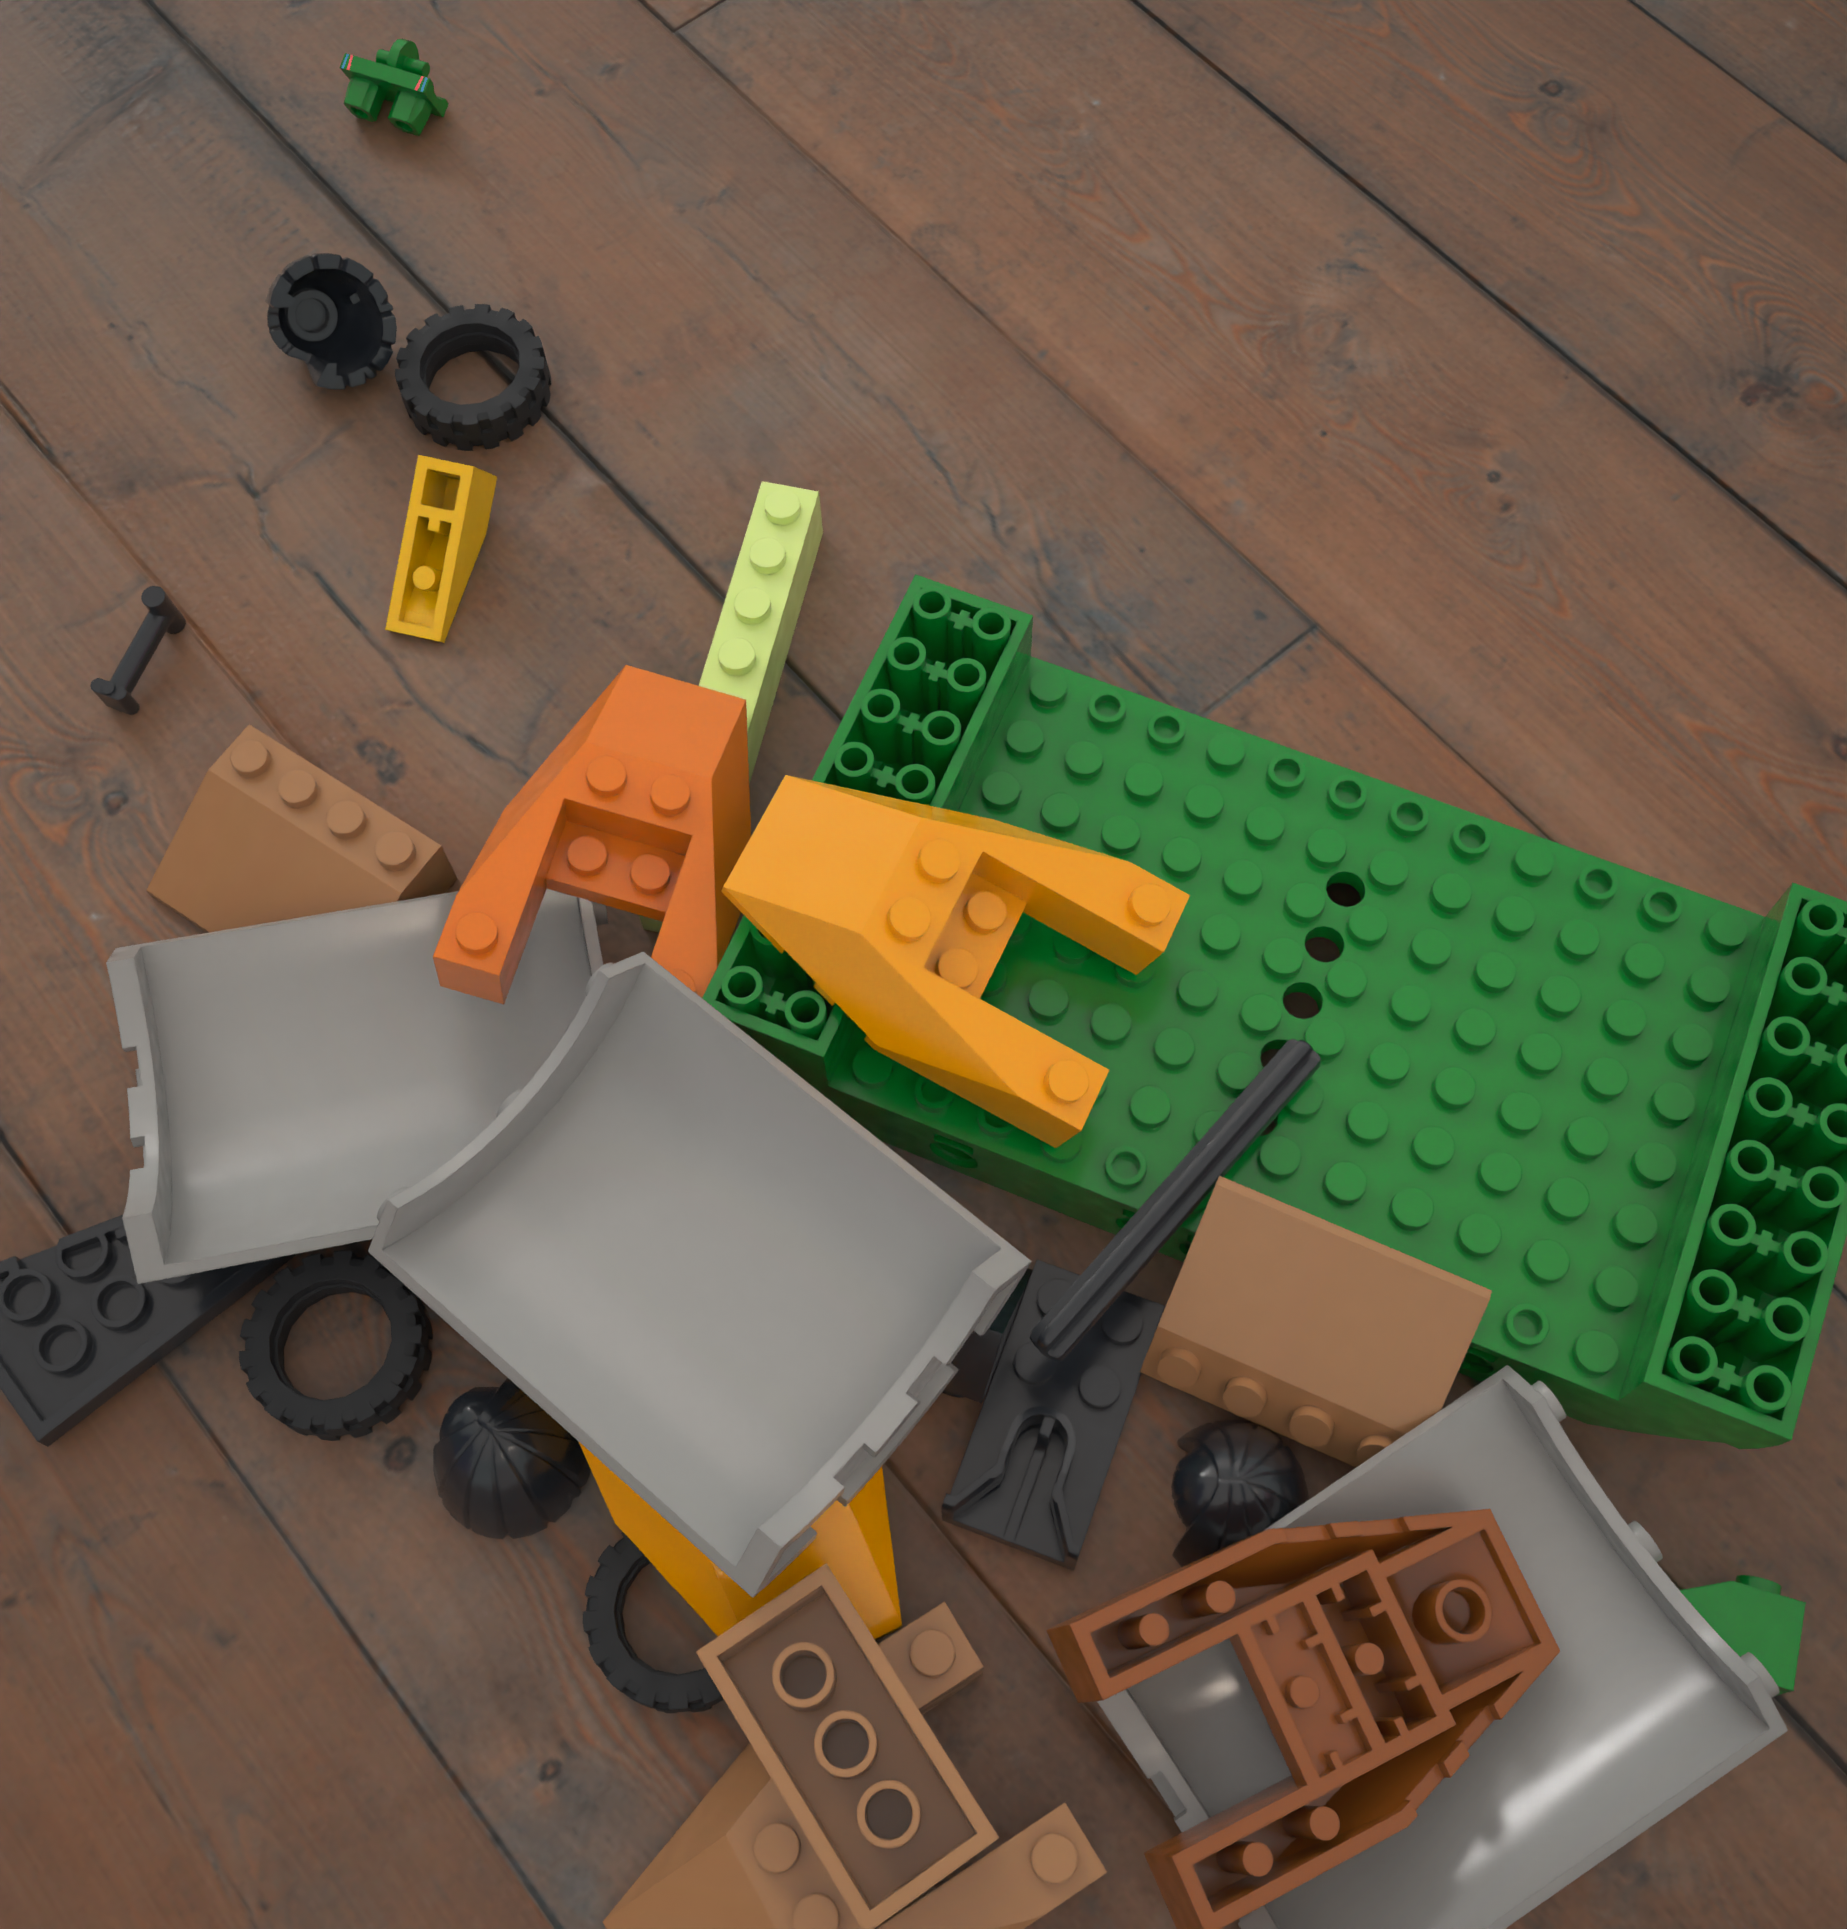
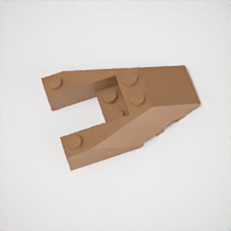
(752, 1867)

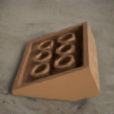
(287, 843)
(1311, 1327)

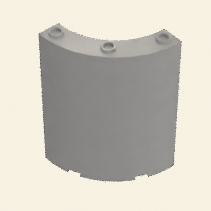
(319, 1071)
(701, 1269)
(1587, 1759)

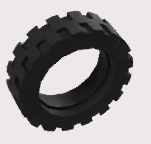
(471, 332)
(288, 1300)
(613, 1652)

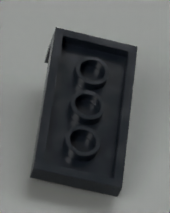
(1051, 1426)

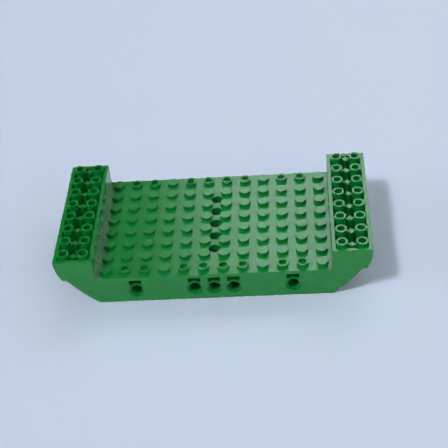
(1522, 1050)

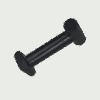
(161, 618)

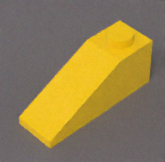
(439, 546)

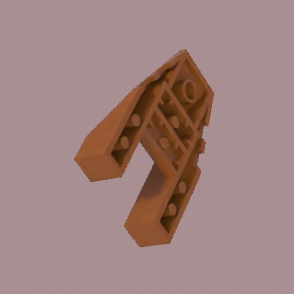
(1371, 1662)

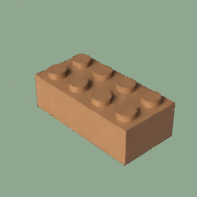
(847, 1748)

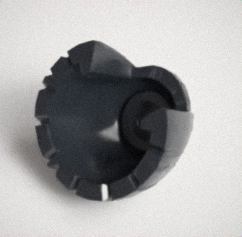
(332, 319)
(506, 1463)
(1232, 1486)

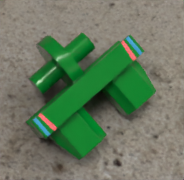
(396, 78)

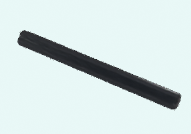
(1174, 1200)

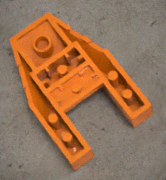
(625, 812)

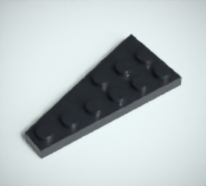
(86, 1329)

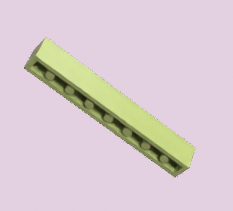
(763, 607)

